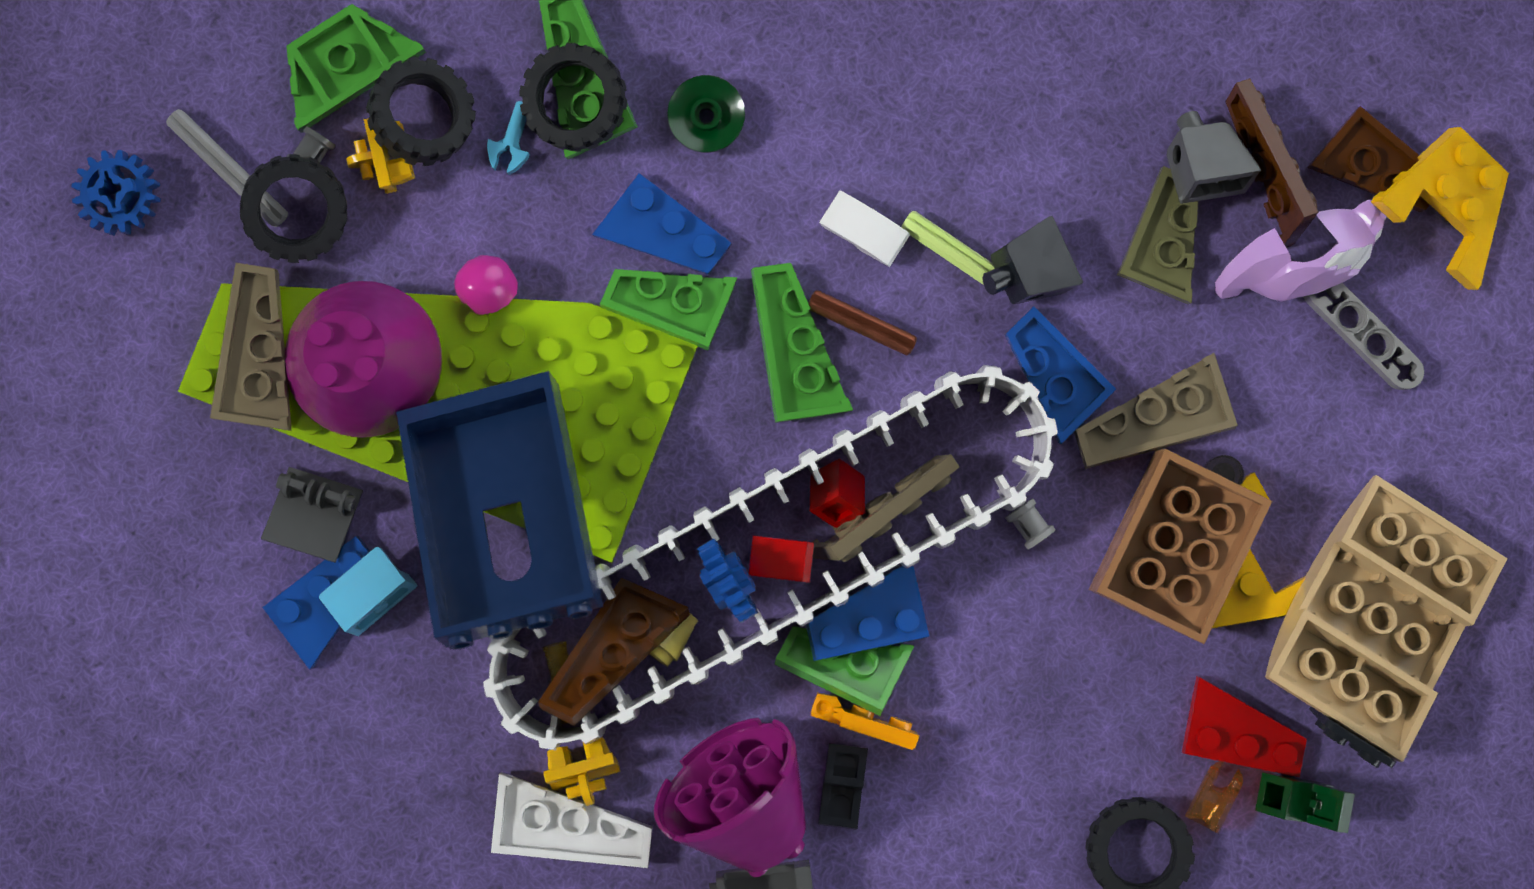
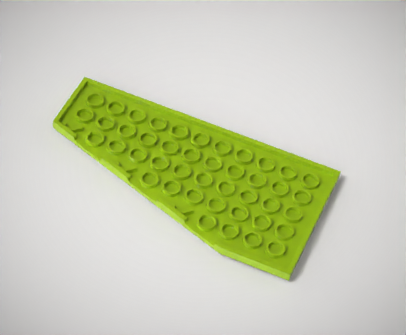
(610, 370)

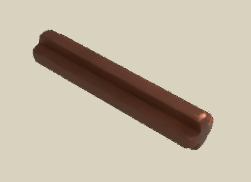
(862, 322)

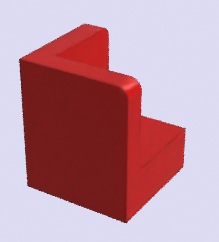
(840, 495)

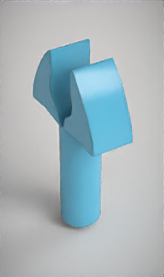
(510, 141)

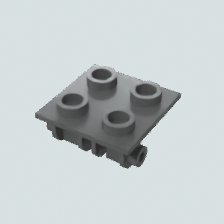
(311, 514)

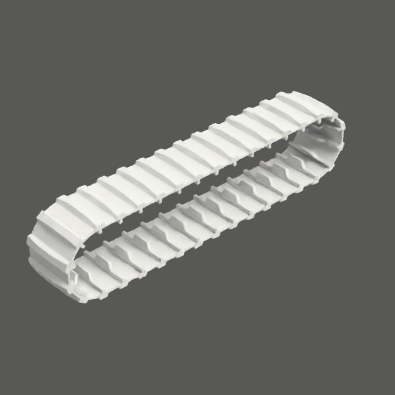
(1010, 498)

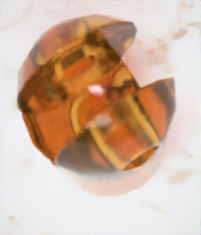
(1213, 803)

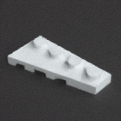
(551, 826)

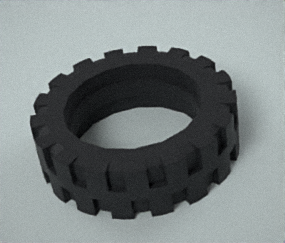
(438, 79)
(537, 80)
(279, 246)
(1132, 809)

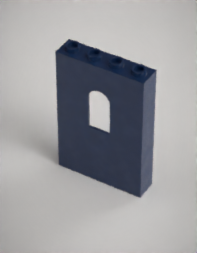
(480, 456)

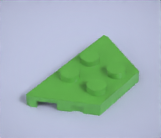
(342, 62)

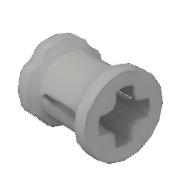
(1030, 524)

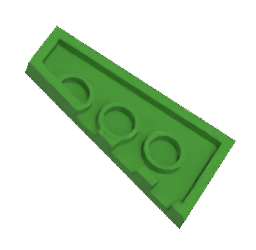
(577, 87)

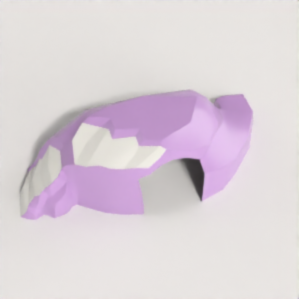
(1269, 271)

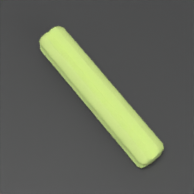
(947, 246)

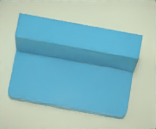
(366, 592)

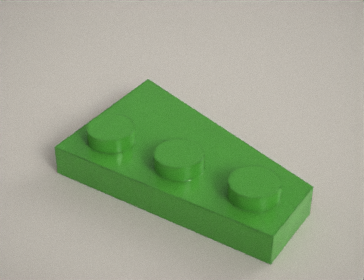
(673, 304)
(859, 677)

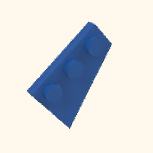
(662, 227)
(1065, 378)
(300, 611)
(871, 618)

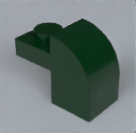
(1305, 801)

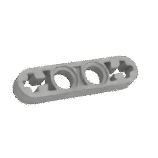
(1358, 336)

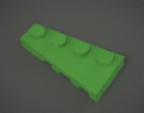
(795, 356)

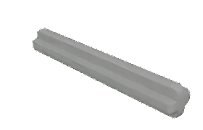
(222, 163)

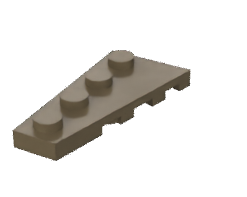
(251, 366)
(1169, 414)

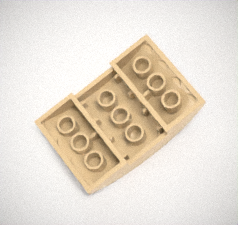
(1382, 616)

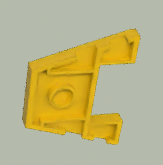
(1463, 188)
(1251, 594)

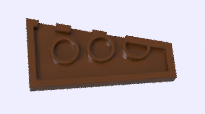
(1279, 172)
(611, 648)

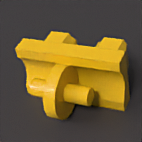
(388, 171)
(565, 773)

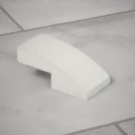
(864, 228)

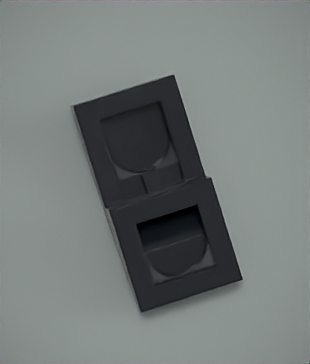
(842, 786)

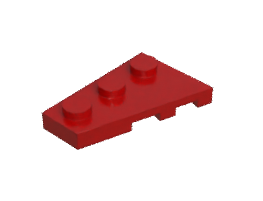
(1238, 734)

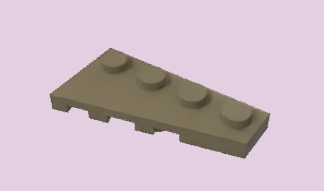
(884, 508)

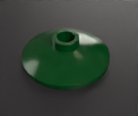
(703, 94)

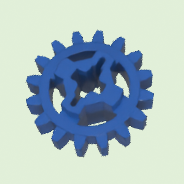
(101, 182)
(727, 580)

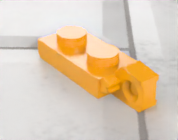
(862, 721)

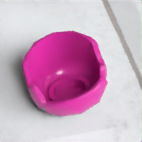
(486, 284)

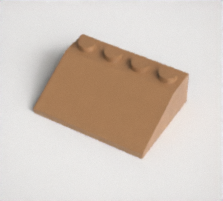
(1180, 545)

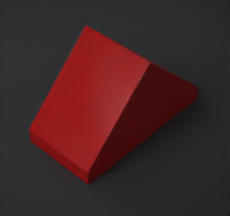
(781, 558)

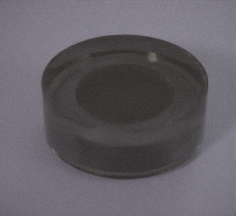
(1226, 467)

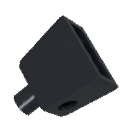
(1033, 265)

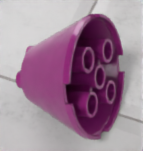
(362, 358)
(738, 797)

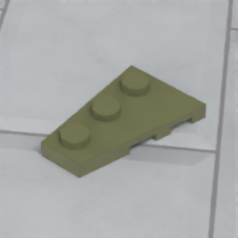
(1163, 242)

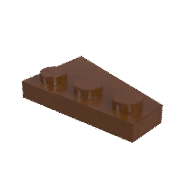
(1366, 156)

